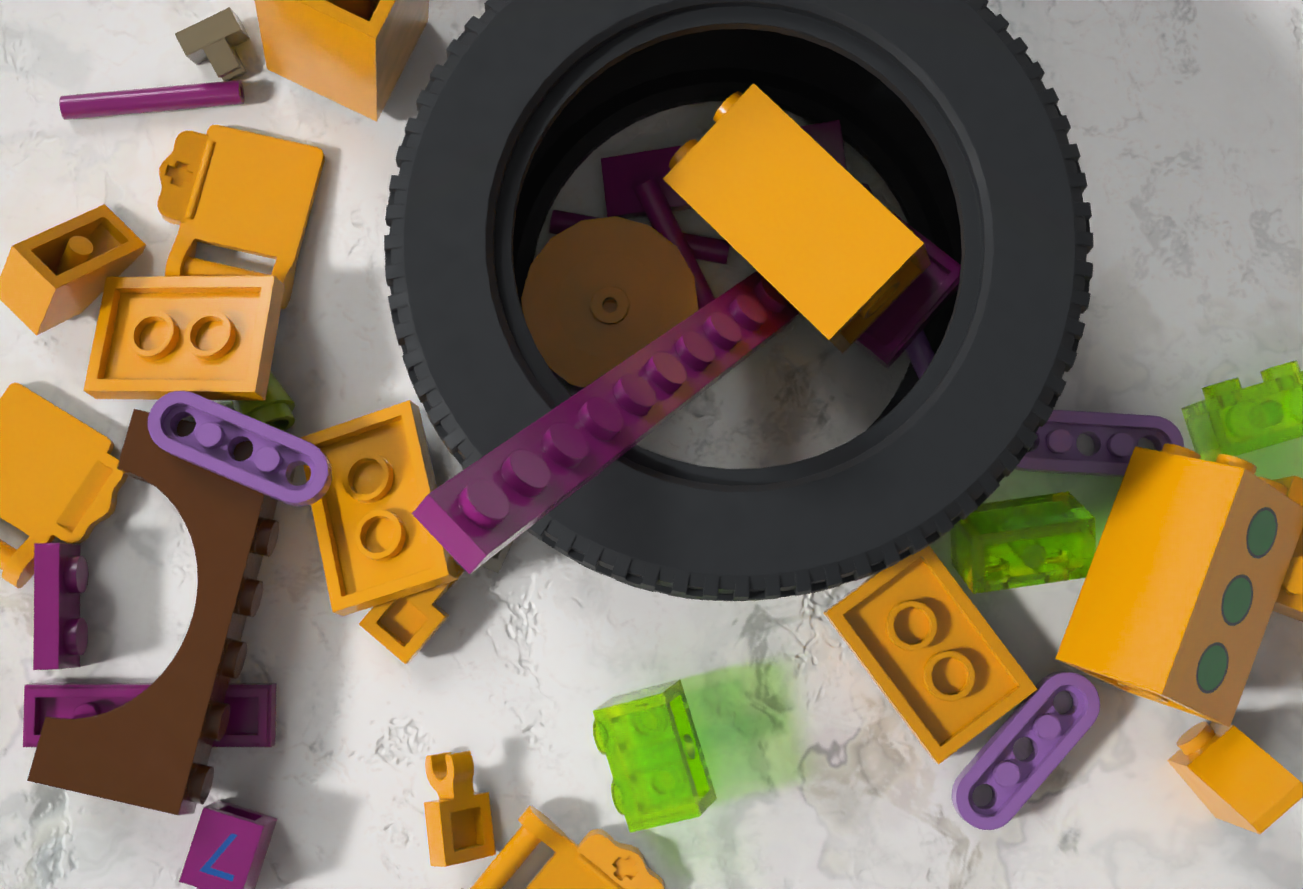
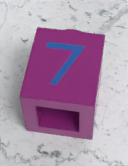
(228, 847)

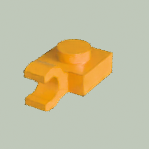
(408, 621)
(461, 819)

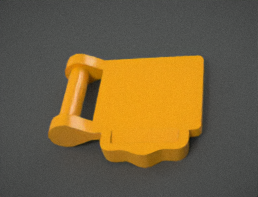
(238, 196)
(51, 477)
(591, 864)

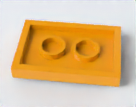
(185, 336)
(365, 519)
(930, 652)

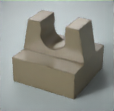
(215, 40)

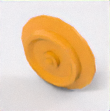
(604, 295)

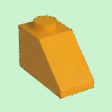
(66, 267)
(1235, 776)

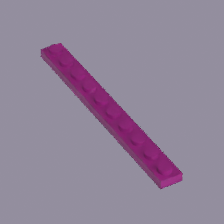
(578, 439)

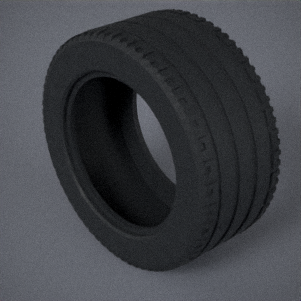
(922, 93)

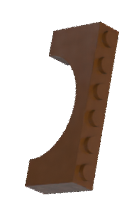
(161, 741)

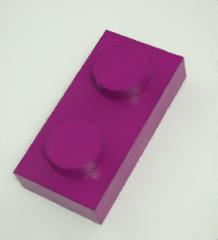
(58, 629)

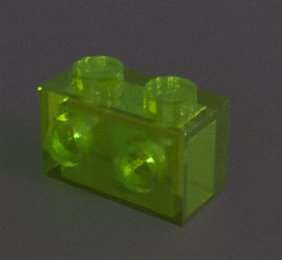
(1248, 418)
(1024, 542)
(653, 756)

